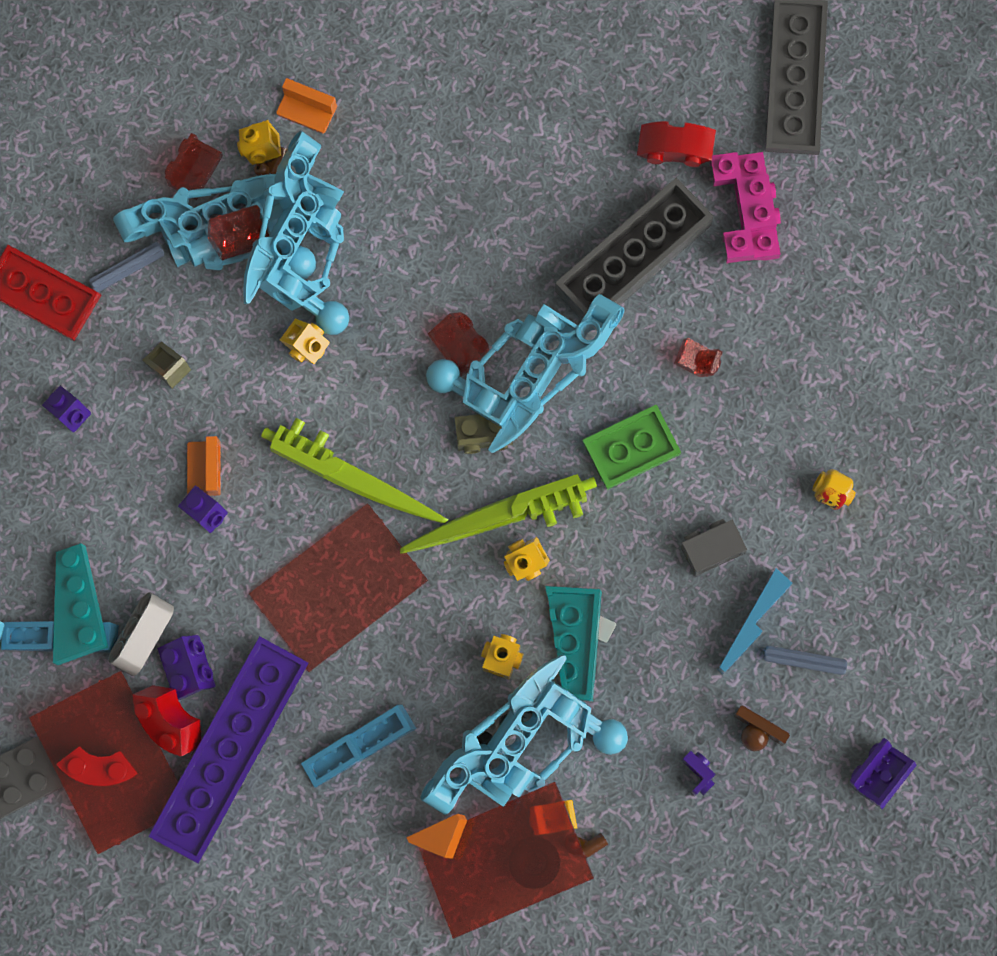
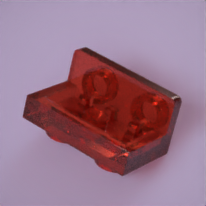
(192, 165)
(235, 232)
(459, 341)

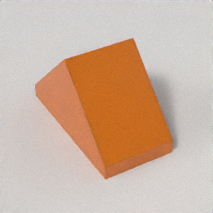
(441, 837)

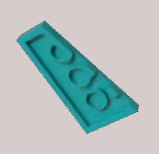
(76, 608)
(576, 630)

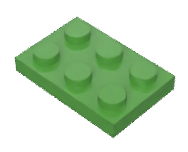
(631, 447)

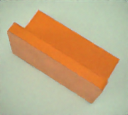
(306, 106)
(204, 466)

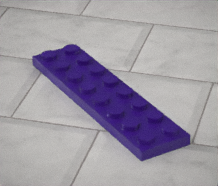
(228, 750)

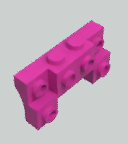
(755, 206)

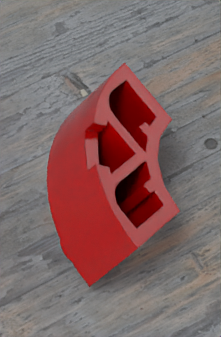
(666, 143)
(167, 720)
(97, 770)

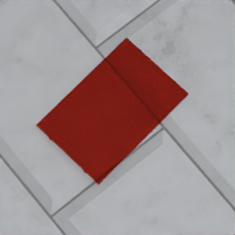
(338, 587)
(102, 724)
(508, 861)

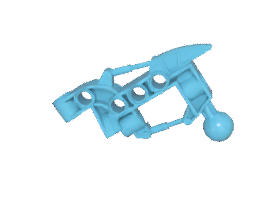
(194, 244)
(269, 268)
(510, 410)
(534, 694)

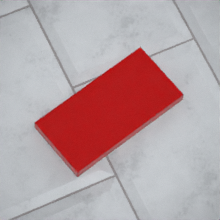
(45, 293)

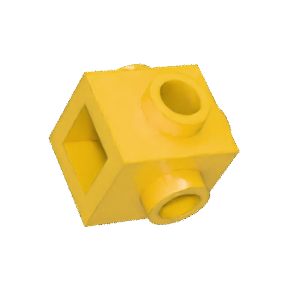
(259, 142)
(305, 341)
(532, 552)
(501, 666)

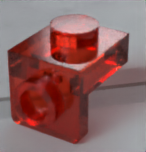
(698, 358)

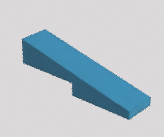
(774, 589)
(40, 636)
(358, 745)

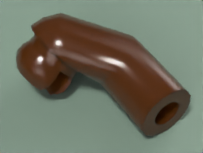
(269, 167)
(593, 845)

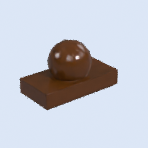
(759, 730)

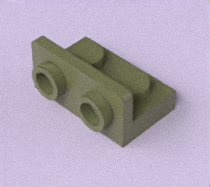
(475, 433)

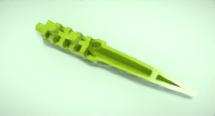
(322, 463)
(510, 510)

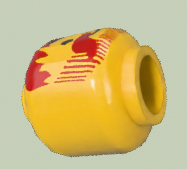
(834, 489)

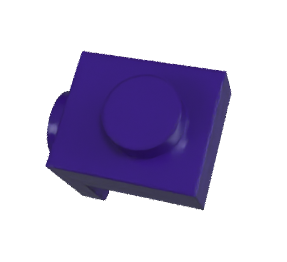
(66, 408)
(203, 509)
(699, 765)

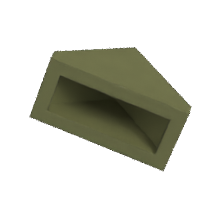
(167, 364)

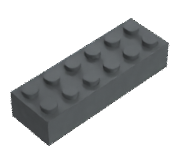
(636, 249)

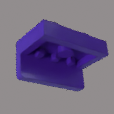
(186, 666)
(881, 773)

